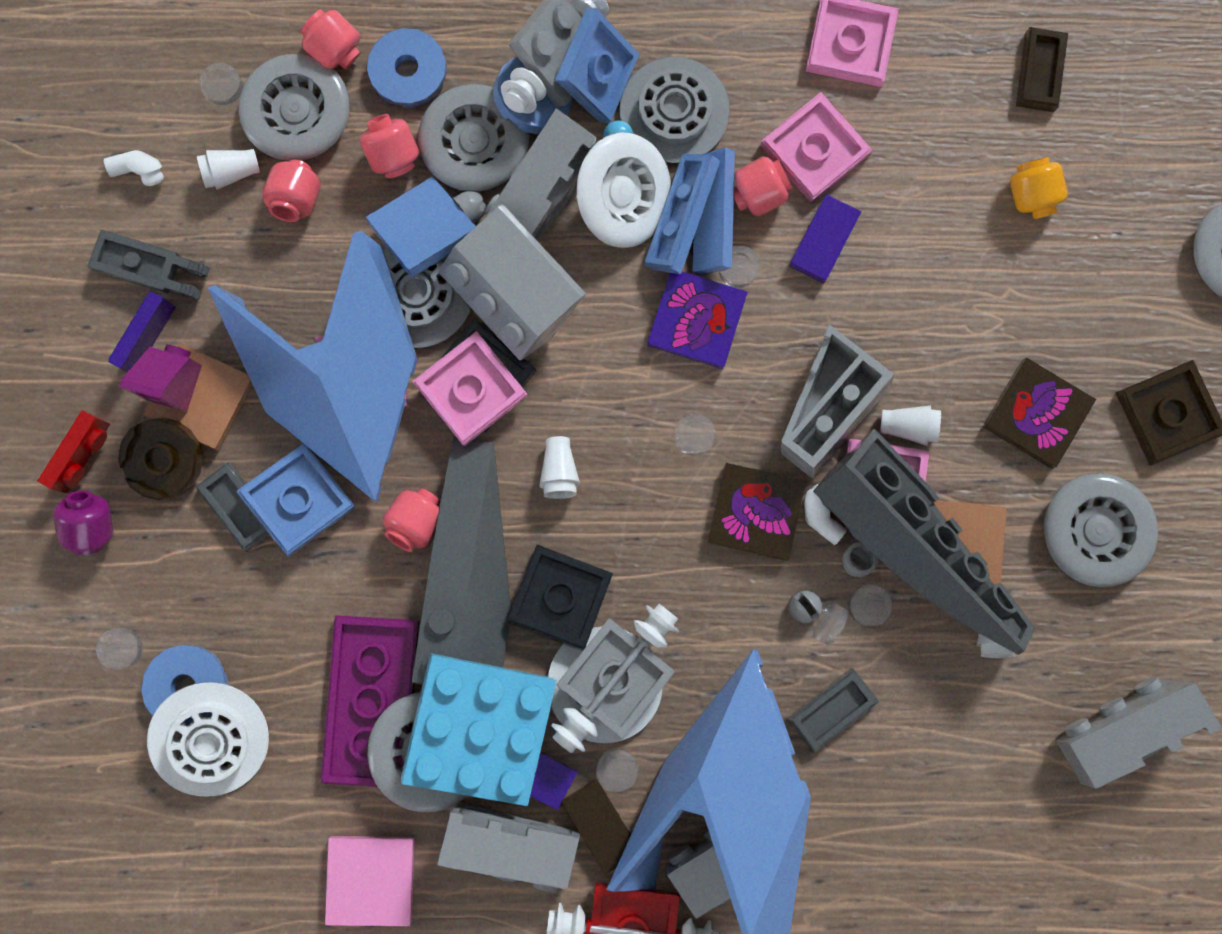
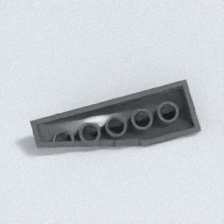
(899, 523)
(467, 573)

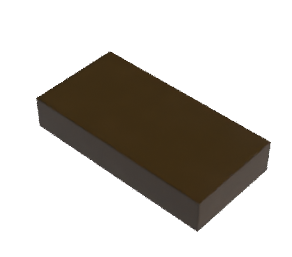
(1042, 69)
(598, 824)

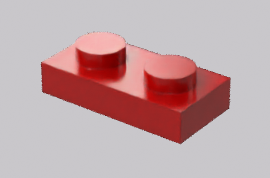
(68, 462)

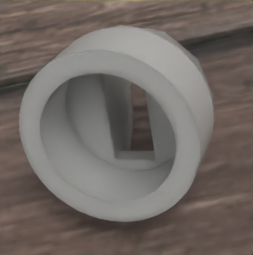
(471, 205)
(861, 555)
(798, 612)

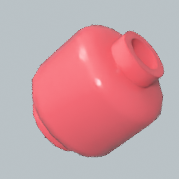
(330, 39)
(389, 146)
(761, 186)
(291, 190)
(412, 519)

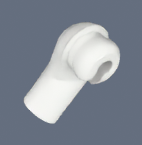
(135, 162)
(819, 518)

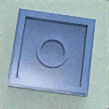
(597, 66)
(420, 226)
(295, 500)

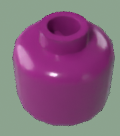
(83, 522)

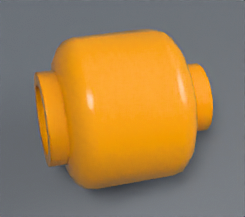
(1038, 187)

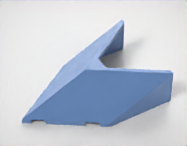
(344, 390)
(744, 782)

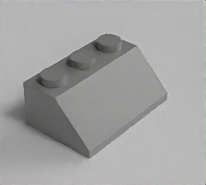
(511, 282)

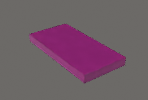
(367, 674)

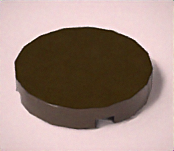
(160, 458)

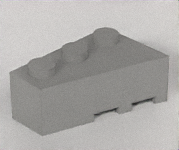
(546, 175)
(834, 401)
(1135, 730)
(508, 847)
(699, 876)

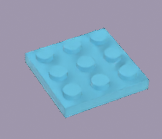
(478, 730)

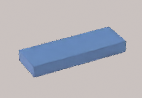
(682, 213)
(715, 229)

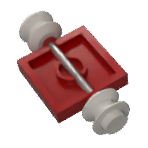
(625, 913)

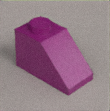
(163, 377)

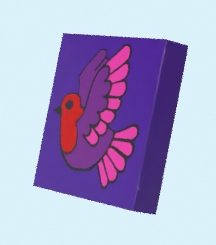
(697, 319)

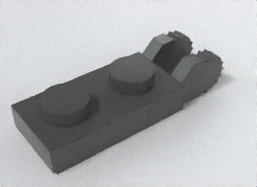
(144, 264)

